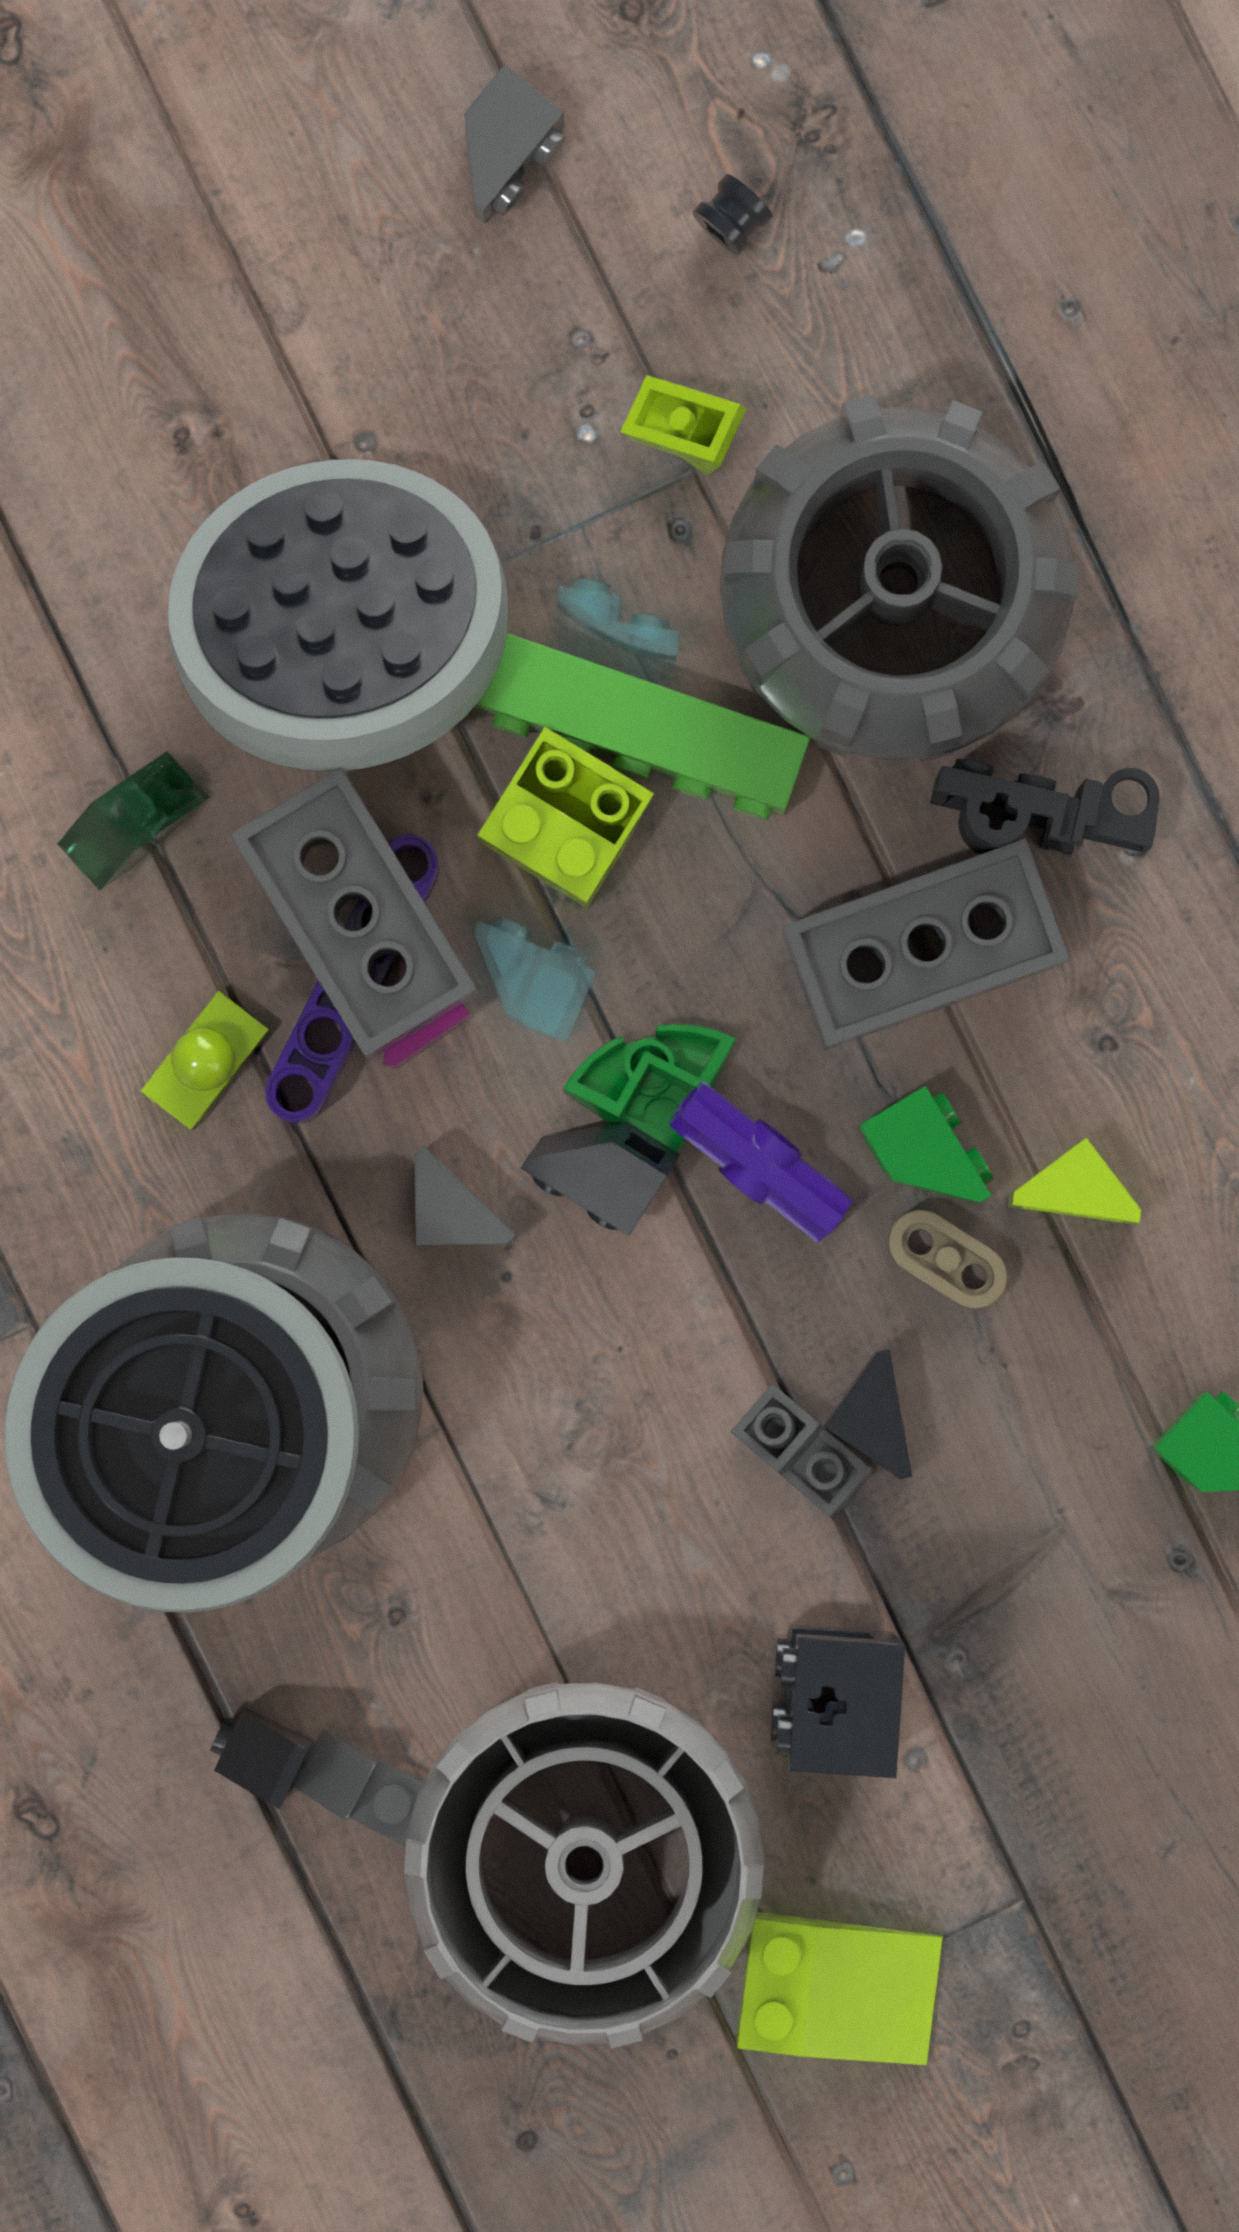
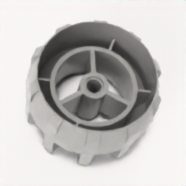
(578, 1997)

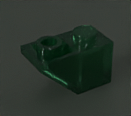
(132, 820)

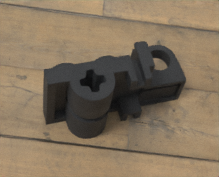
(1036, 804)

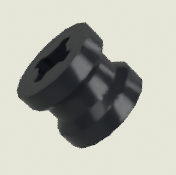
(732, 214)

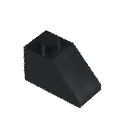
(261, 1755)

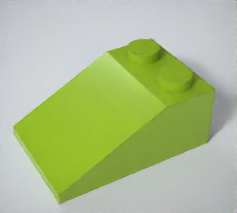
(838, 1990)

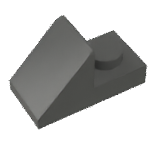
(359, 1786)

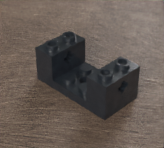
(862, 1723)

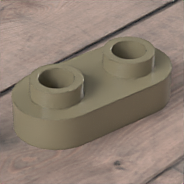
(947, 1258)

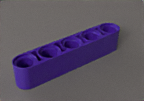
(325, 1069)

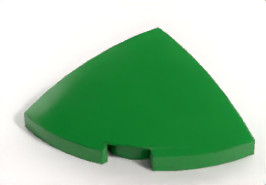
(650, 1077)

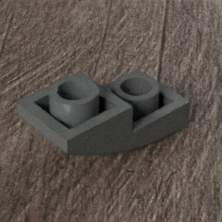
(802, 1451)

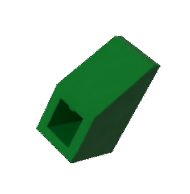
(921, 1151)
(1204, 1443)

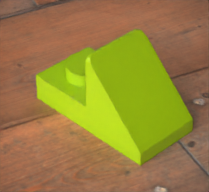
(683, 423)

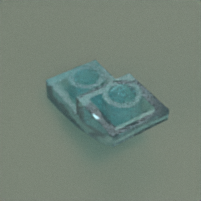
(598, 613)

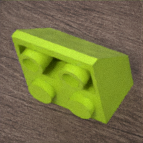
(565, 817)

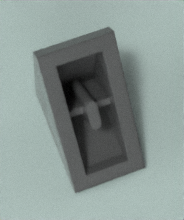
(449, 1211)

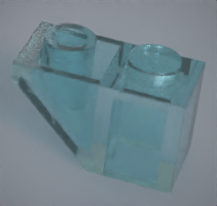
(534, 984)

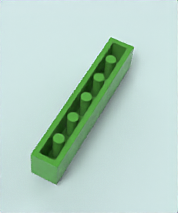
(645, 727)

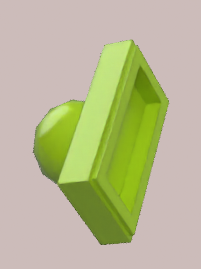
(205, 1060)

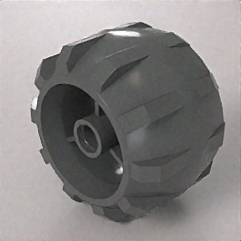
(874, 711)
(356, 1314)

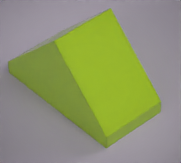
(1078, 1186)

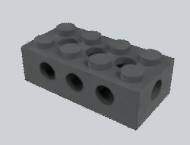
(938, 902)
(310, 905)

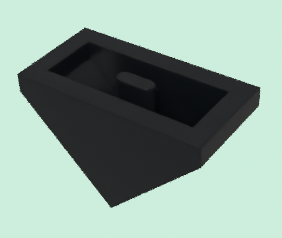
(872, 1417)

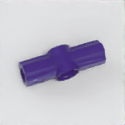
(760, 1161)

